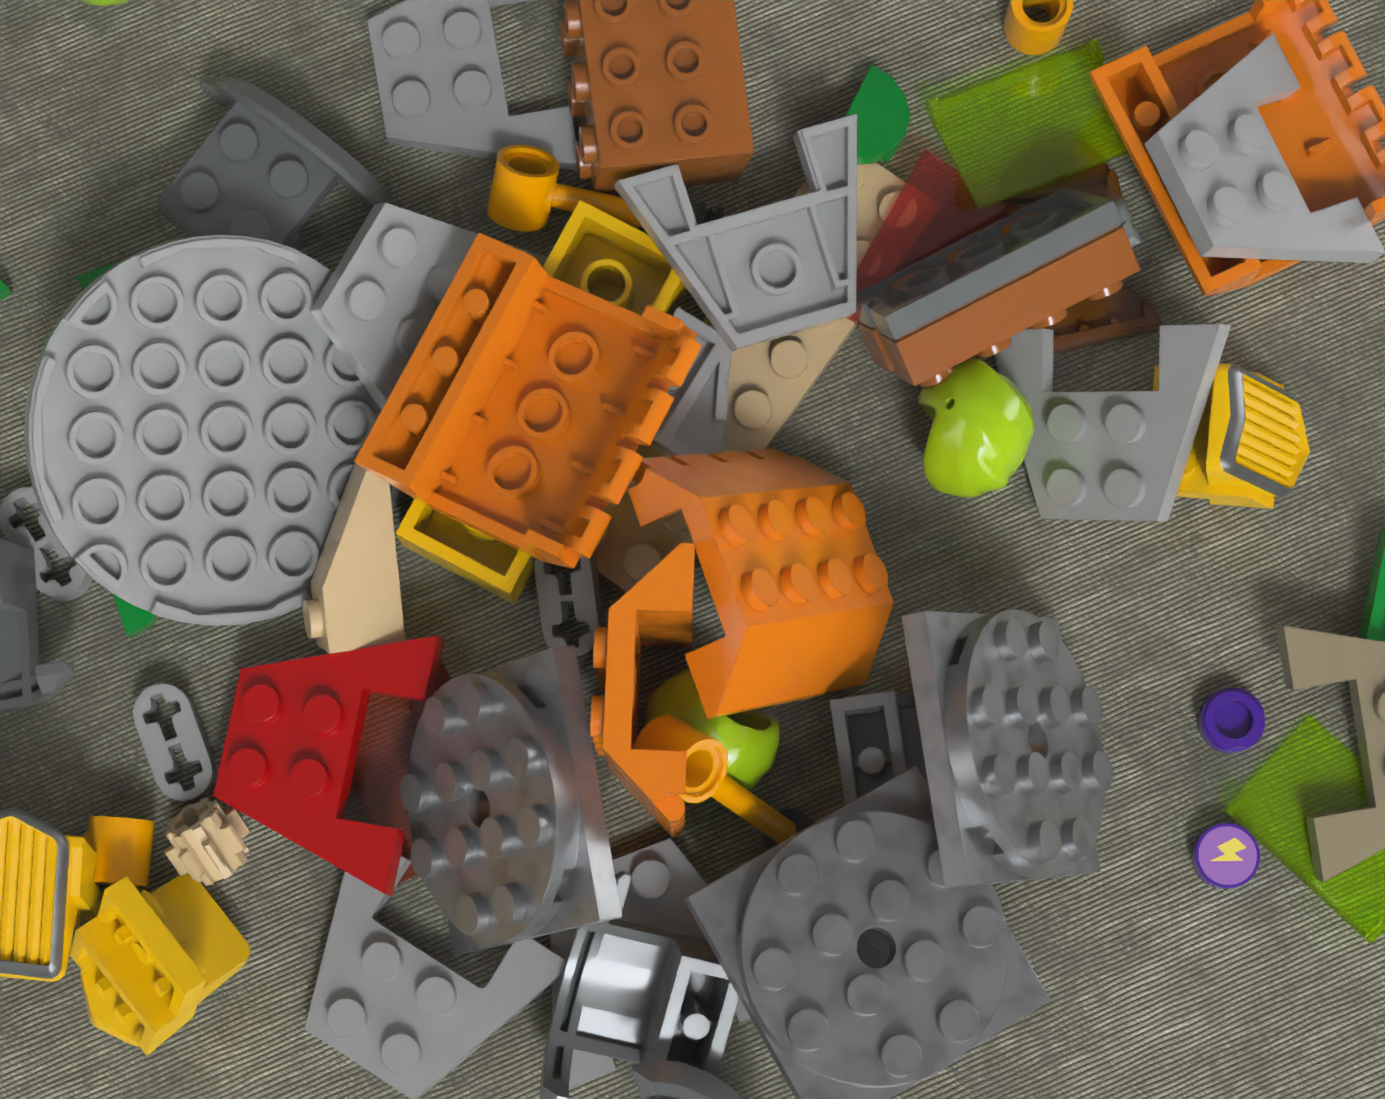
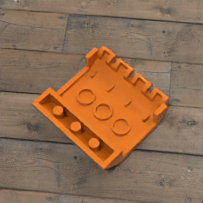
(1320, 130)
(528, 404)
(785, 571)
(649, 614)

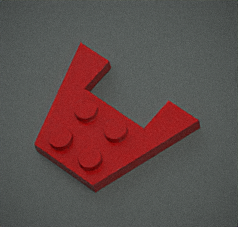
(298, 744)

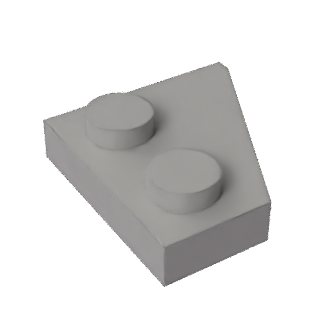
(700, 405)

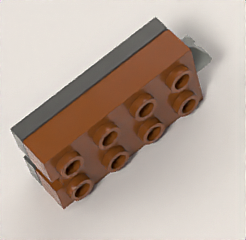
(997, 284)

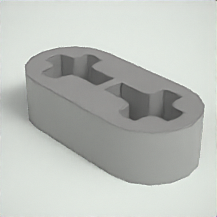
(11, 515)
(554, 604)
(189, 738)

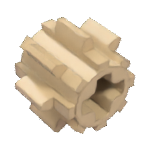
(207, 841)

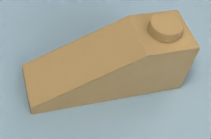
(357, 574)

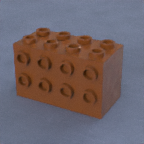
(656, 89)

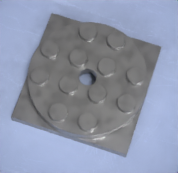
(1007, 746)
(510, 804)
(792, 933)

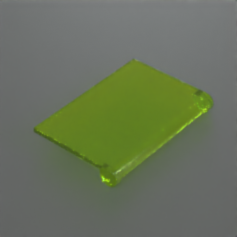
(1027, 125)
(1305, 778)

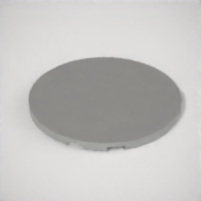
(197, 429)

